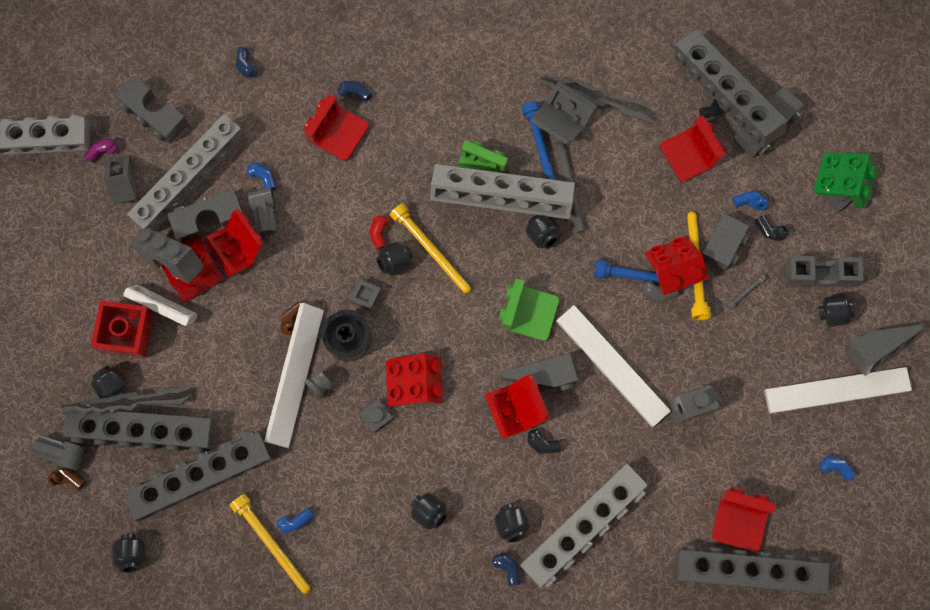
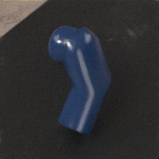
(243, 64)
(354, 87)
(509, 565)

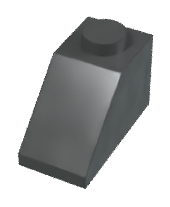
(120, 180)

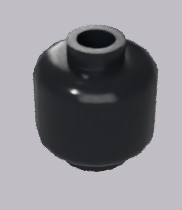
(543, 231)
(394, 258)
(836, 310)
(108, 382)
(428, 511)
(511, 523)
(128, 553)

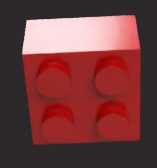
(122, 329)

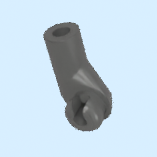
(654, 292)

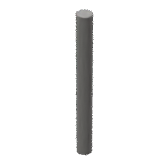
(567, 176)

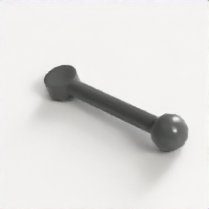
(733, 303)

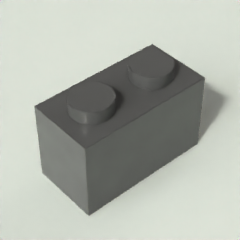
(724, 242)

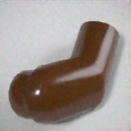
(288, 319)
(64, 476)

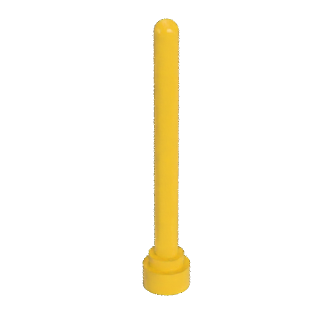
(402, 215)
(700, 308)
(242, 507)

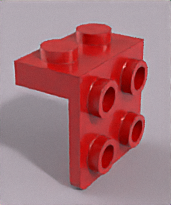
(335, 128)
(693, 150)
(235, 245)
(677, 264)
(203, 280)
(414, 380)
(517, 407)
(741, 519)

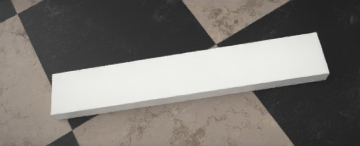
(613, 366)
(294, 375)
(837, 390)

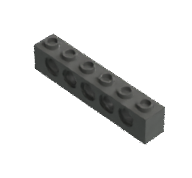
(727, 76)
(202, 430)
(137, 497)
(814, 582)

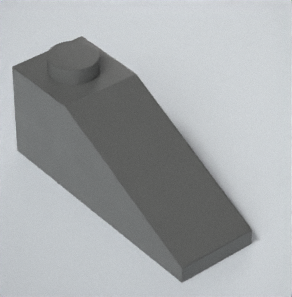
(879, 346)
(548, 373)

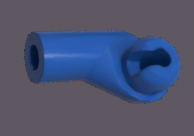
(262, 172)
(752, 199)
(837, 464)
(296, 523)

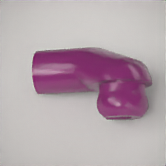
(99, 147)

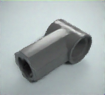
(263, 210)
(64, 454)

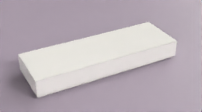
(160, 304)

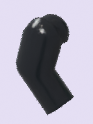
(711, 111)
(771, 232)
(540, 445)

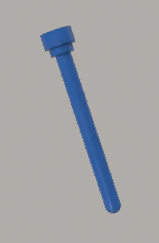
(528, 111)
(604, 270)

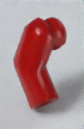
(376, 230)

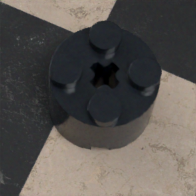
(341, 323)

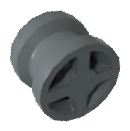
(319, 384)

